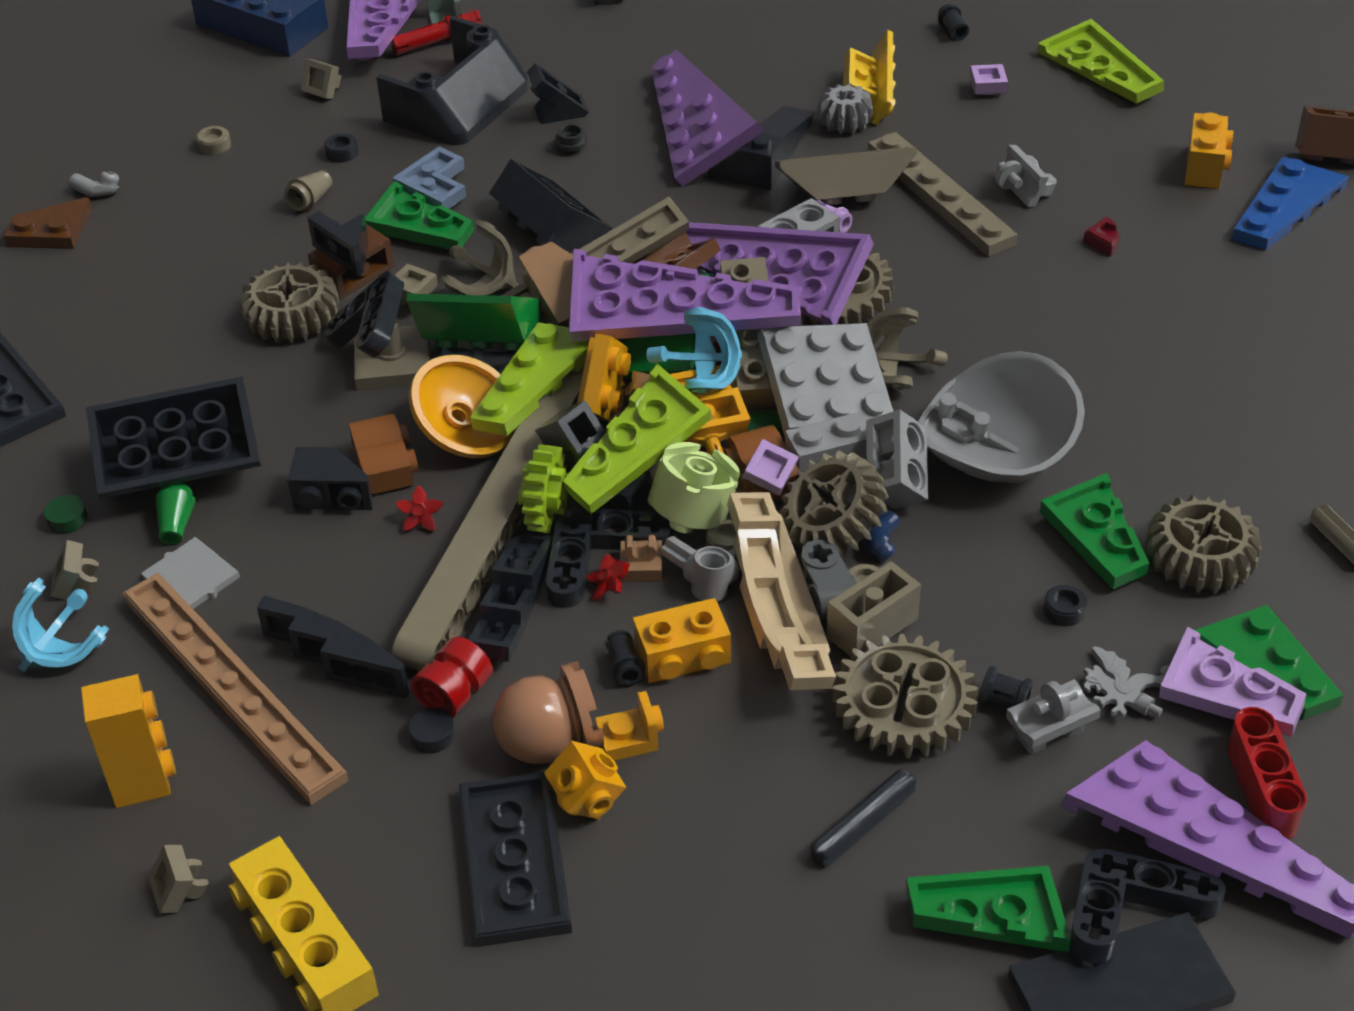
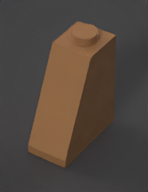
(548, 276)

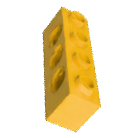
(274, 872)

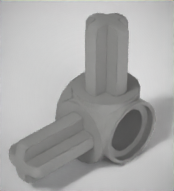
(707, 569)

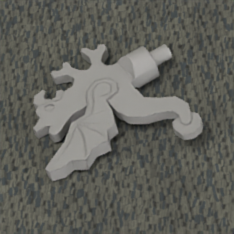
(1118, 688)

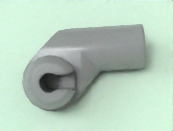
(90, 188)

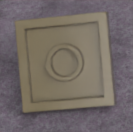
(395, 364)

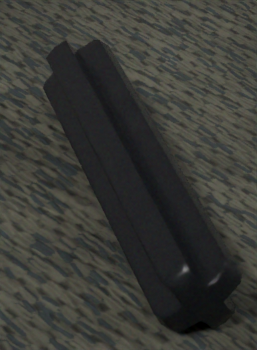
(862, 817)

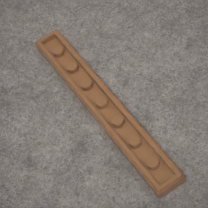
(236, 689)

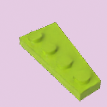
(1103, 60)
(529, 376)
(636, 440)

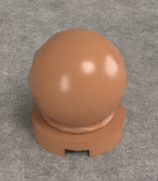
(543, 715)

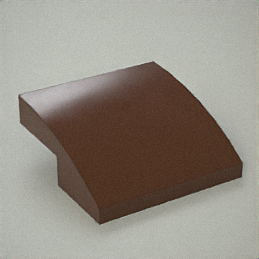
(683, 253)

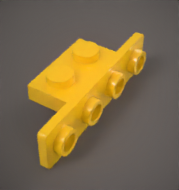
(873, 75)

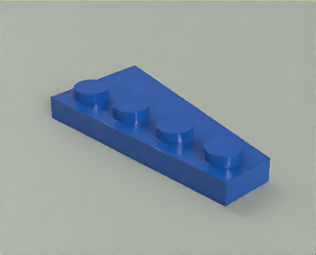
(1285, 199)

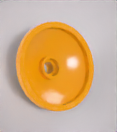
(450, 390)

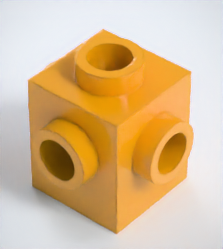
(585, 780)

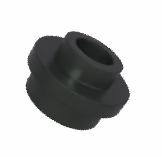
(571, 138)

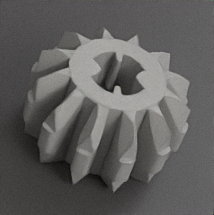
(844, 109)

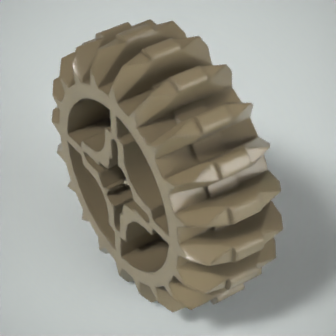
(289, 302)
(847, 483)
(1203, 544)

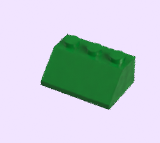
(474, 319)

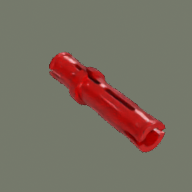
(429, 34)

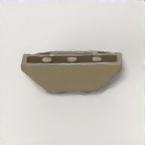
(847, 174)

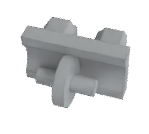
(1024, 177)
(1051, 714)

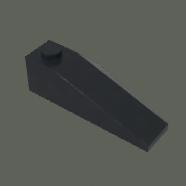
(756, 160)

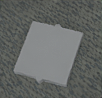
(194, 572)

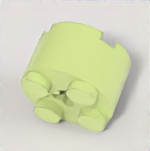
(693, 487)

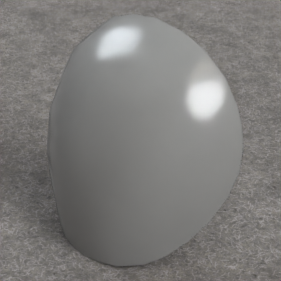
(1005, 417)

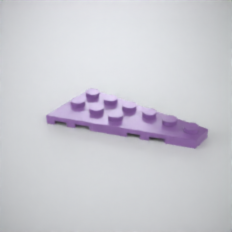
(374, 25)
(697, 118)
(815, 261)
(652, 298)
(1212, 833)

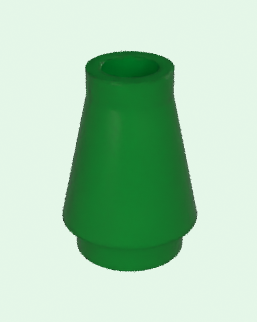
(173, 510)

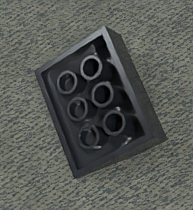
(172, 437)

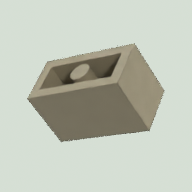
(873, 608)

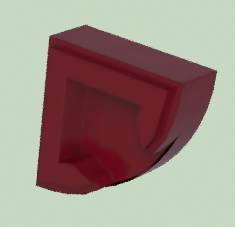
(1103, 236)

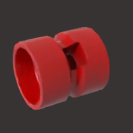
(453, 676)

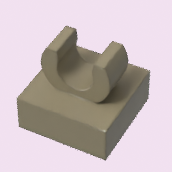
(320, 78)
(416, 281)
(72, 571)
(174, 879)

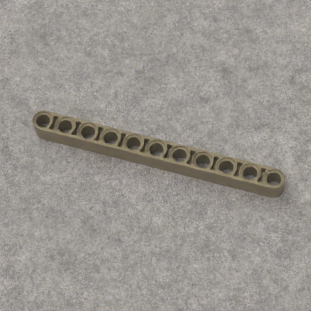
(479, 542)

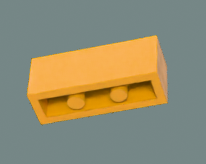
(128, 740)

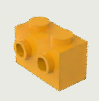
(1208, 150)
(684, 641)

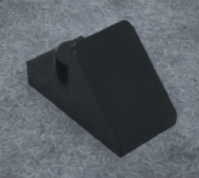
(556, 98)
(342, 243)

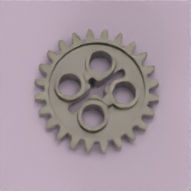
(868, 295)
(935, 705)

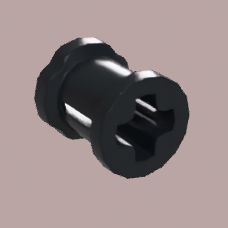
(1004, 689)

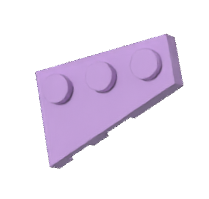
(1223, 686)

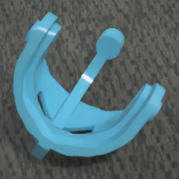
(706, 324)
(40, 646)

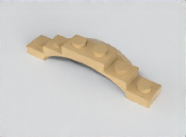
(778, 594)

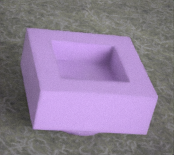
(988, 79)
(770, 467)

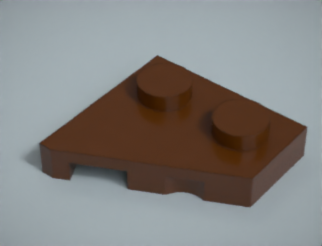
(49, 226)

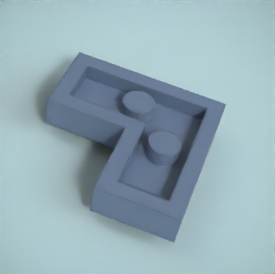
(433, 176)

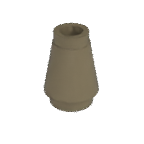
(307, 190)

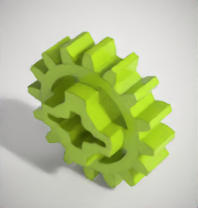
(543, 489)

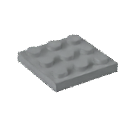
(823, 373)

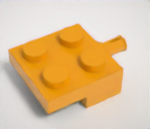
(602, 376)
(727, 413)

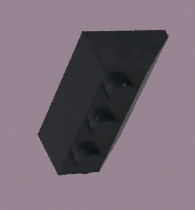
(546, 208)

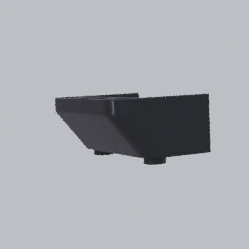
(467, 97)

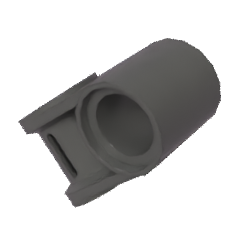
(824, 574)

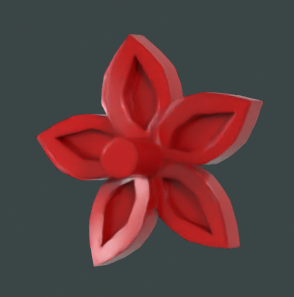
(419, 510)
(608, 577)

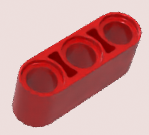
(1266, 771)

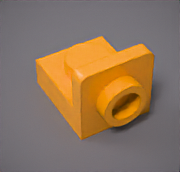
(632, 730)

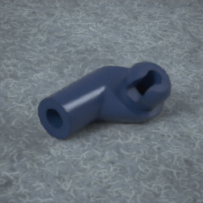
(880, 537)

